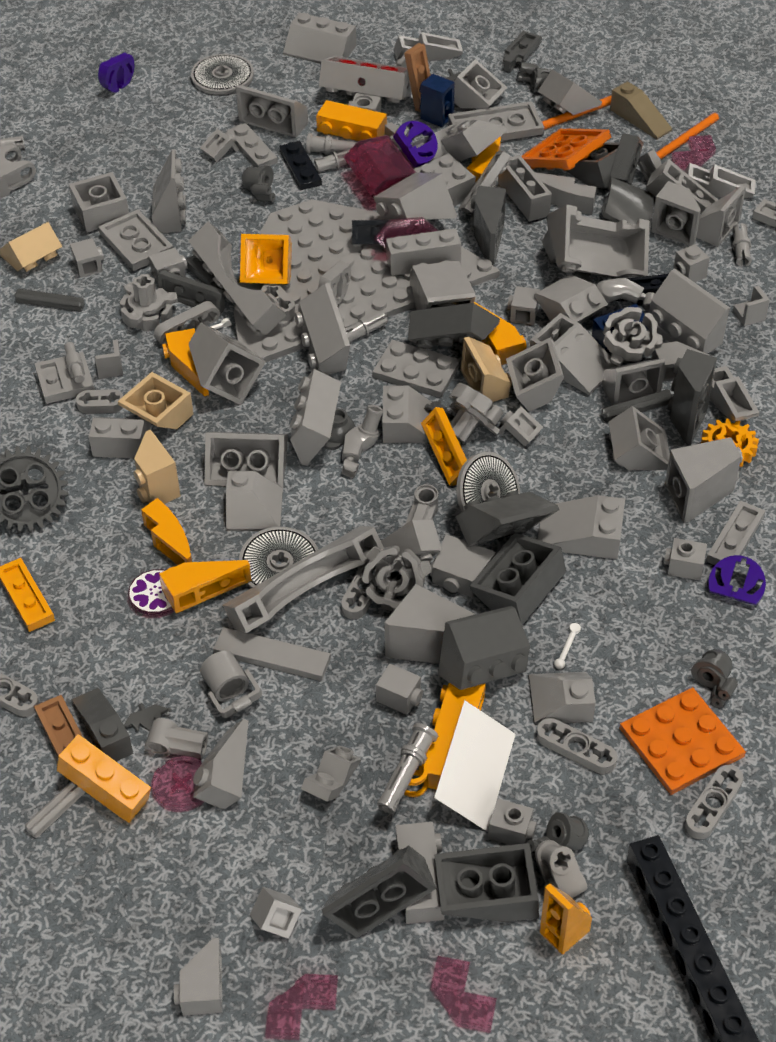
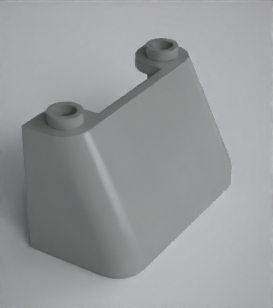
(598, 244)

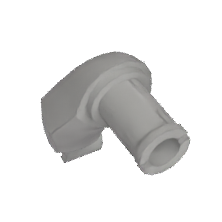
(624, 289)
(360, 439)

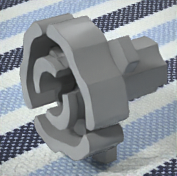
(144, 302)
(630, 337)
(472, 410)
(410, 568)

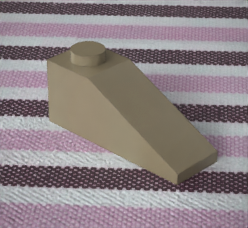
(638, 109)

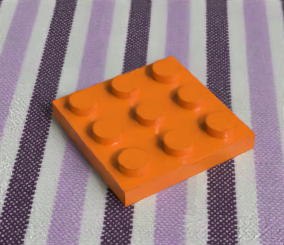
(566, 148)
(682, 740)

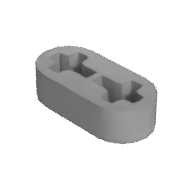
(282, 298)
(99, 401)

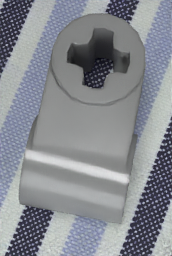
(560, 868)

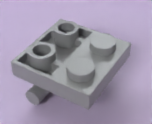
(64, 376)

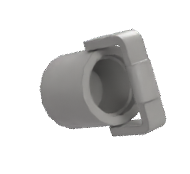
(228, 681)

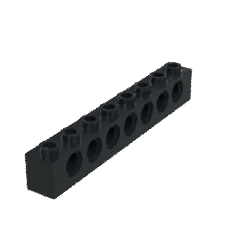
(688, 943)

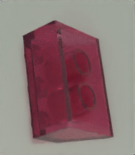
(378, 164)

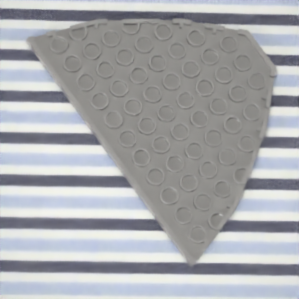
(321, 239)

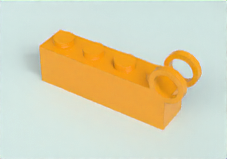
(445, 723)

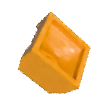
(265, 259)

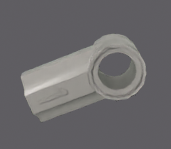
(425, 503)
(168, 738)

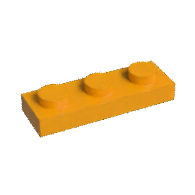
(444, 444)
(25, 595)

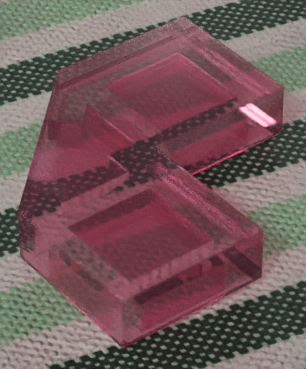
(702, 150)
(403, 227)
(309, 992)
(465, 1008)

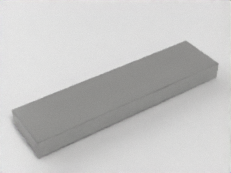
(274, 654)

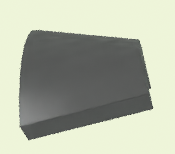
(627, 203)

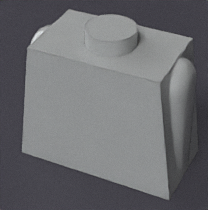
(459, 565)

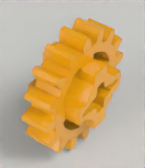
(740, 435)

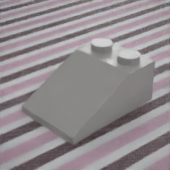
(586, 526)

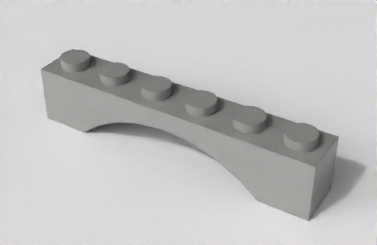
(215, 250)
(271, 595)

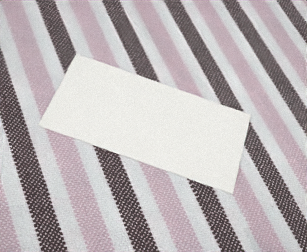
(475, 766)

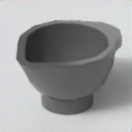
(341, 426)

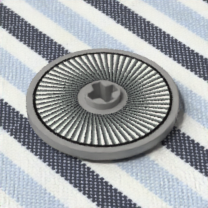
(222, 73)
(484, 477)
(269, 546)

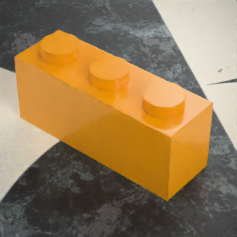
(350, 121)
(103, 778)

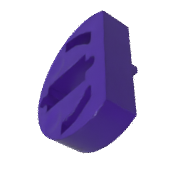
(116, 72)
(414, 154)
(727, 568)

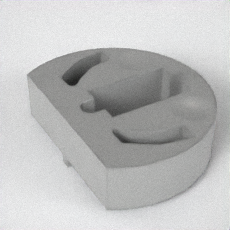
(339, 279)

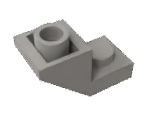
(333, 773)

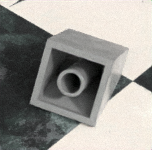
(416, 197)
(440, 285)
(224, 363)
(702, 475)
(418, 626)

